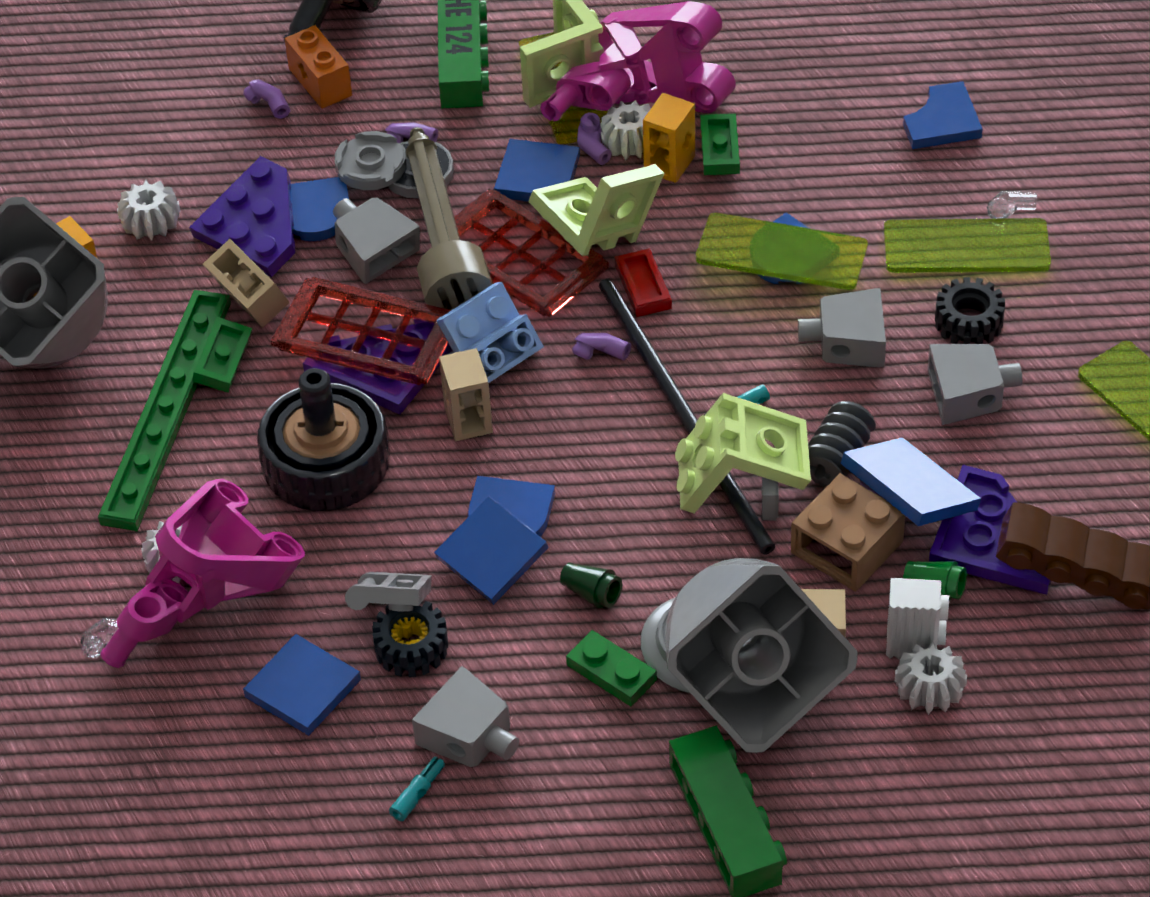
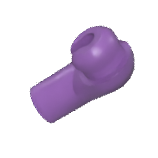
(272, 95)
(402, 131)
(590, 138)
(603, 342)

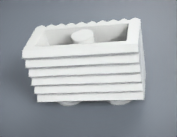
(915, 615)

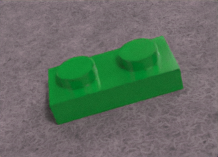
(719, 144)
(222, 354)
(611, 668)

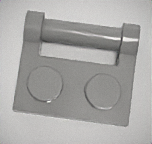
(396, 589)

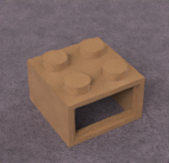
(851, 524)

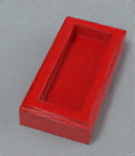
(643, 282)

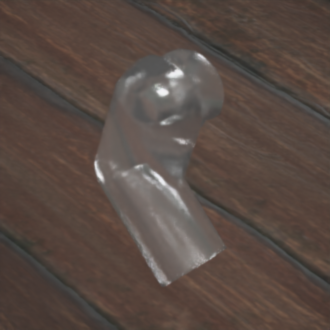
(1009, 201)
(97, 637)

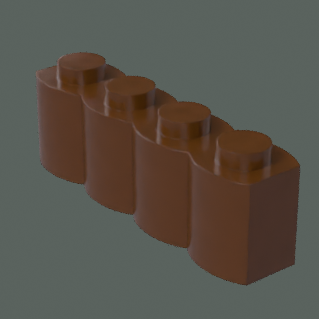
(1075, 554)

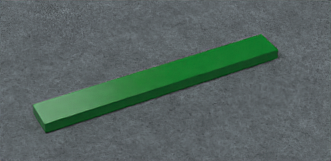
(162, 415)

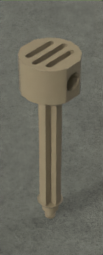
(452, 267)

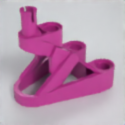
(627, 76)
(215, 555)

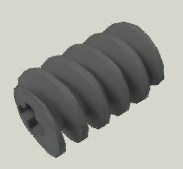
(841, 430)

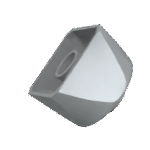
(70, 287)
(753, 649)

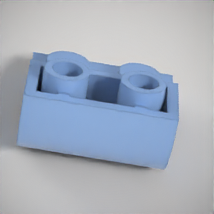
(494, 328)

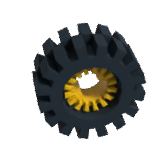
(414, 654)

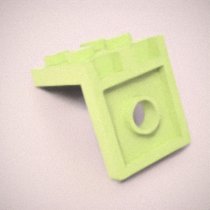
(573, 44)
(599, 214)
(735, 437)

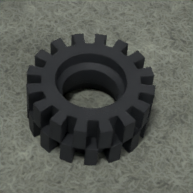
(969, 296)

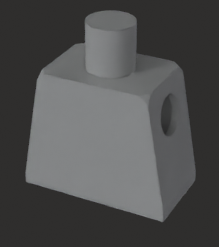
(374, 236)
(849, 328)
(968, 380)
(465, 722)

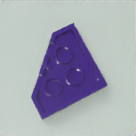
(254, 216)
(384, 391)
(974, 536)

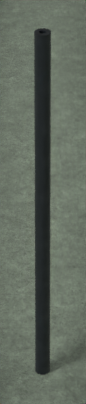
(682, 410)

